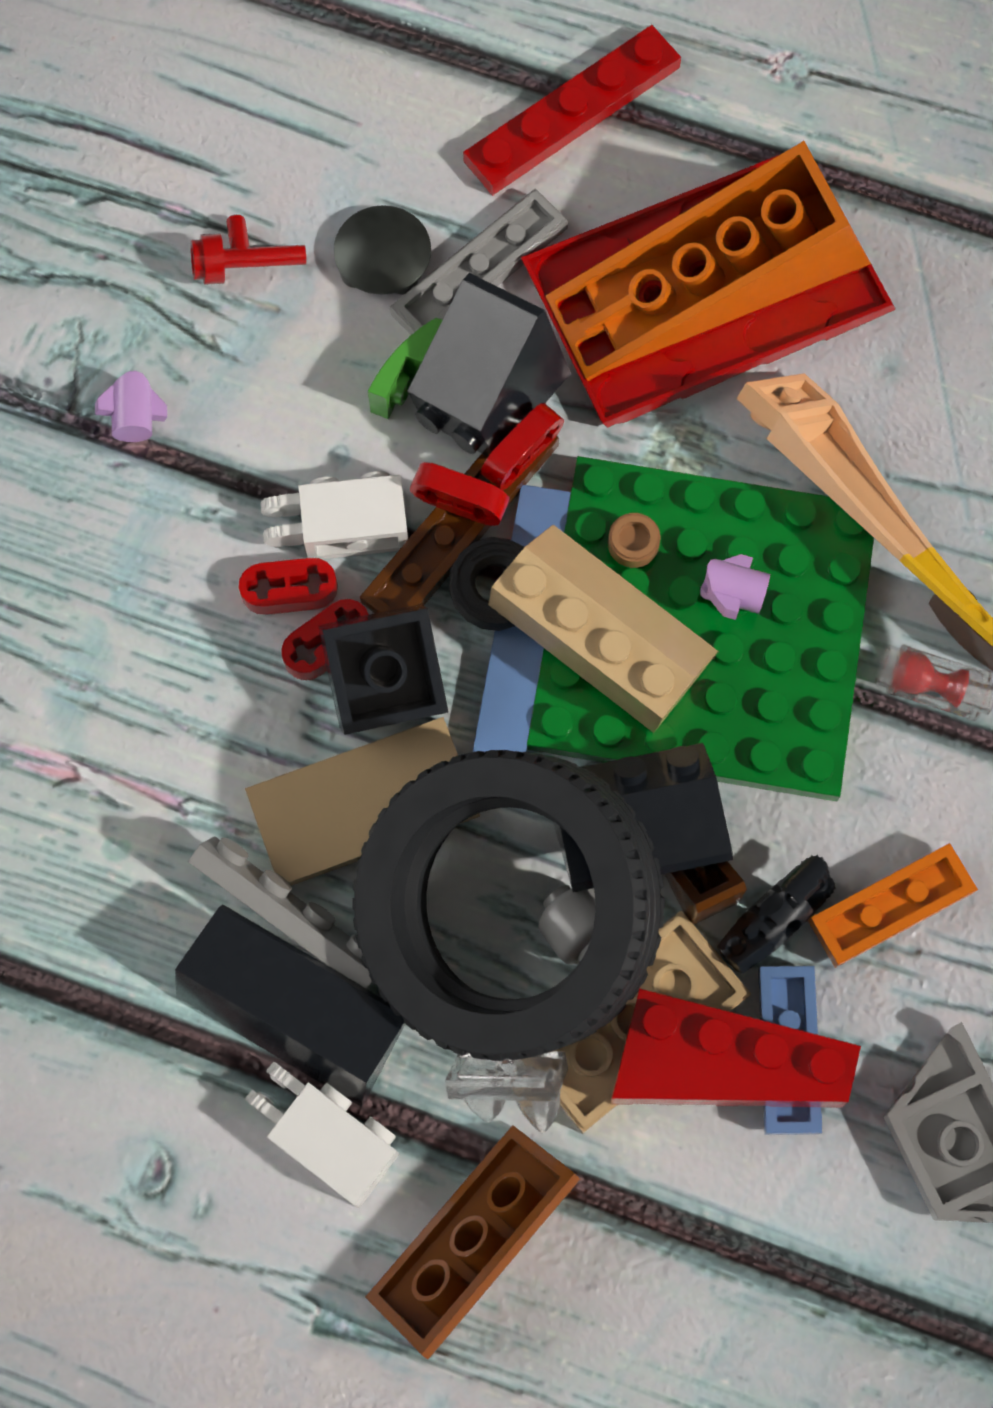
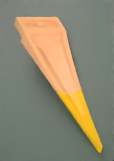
(824, 446)

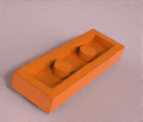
(892, 905)

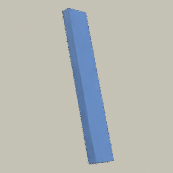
(514, 655)

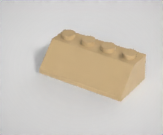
(601, 626)

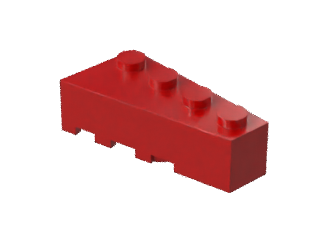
(721, 1058)

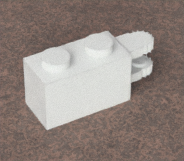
(341, 516)
(327, 1137)

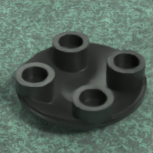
(382, 250)

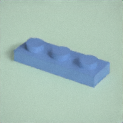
(789, 1000)

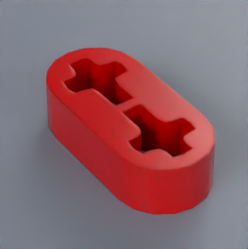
(522, 446)
(459, 494)
(289, 597)
(309, 637)

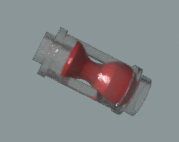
(912, 673)

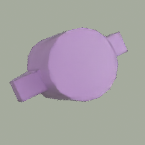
(131, 407)
(734, 586)

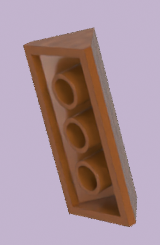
(471, 1240)

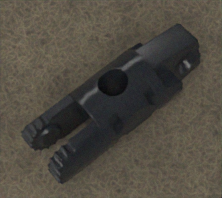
(777, 914)

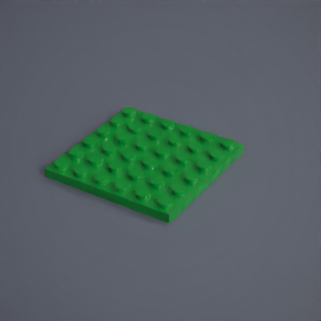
(782, 679)

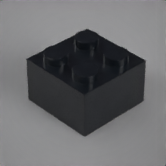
(383, 669)

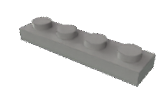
(271, 899)

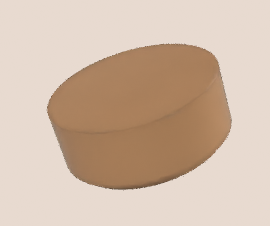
(634, 540)

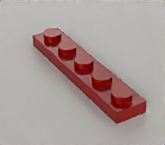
(571, 109)

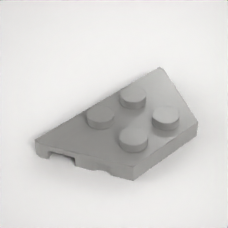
(947, 1130)

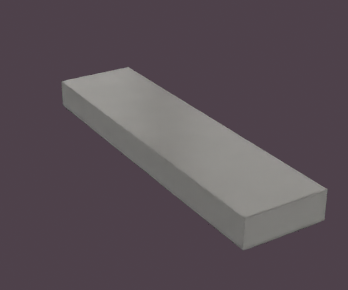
(490, 256)

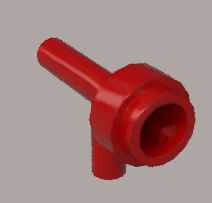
(211, 260)

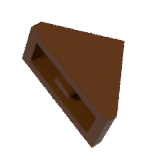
(706, 890)

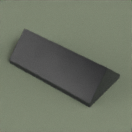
(288, 1003)

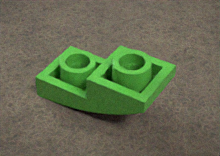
(399, 370)

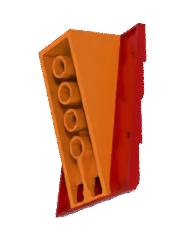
(707, 285)

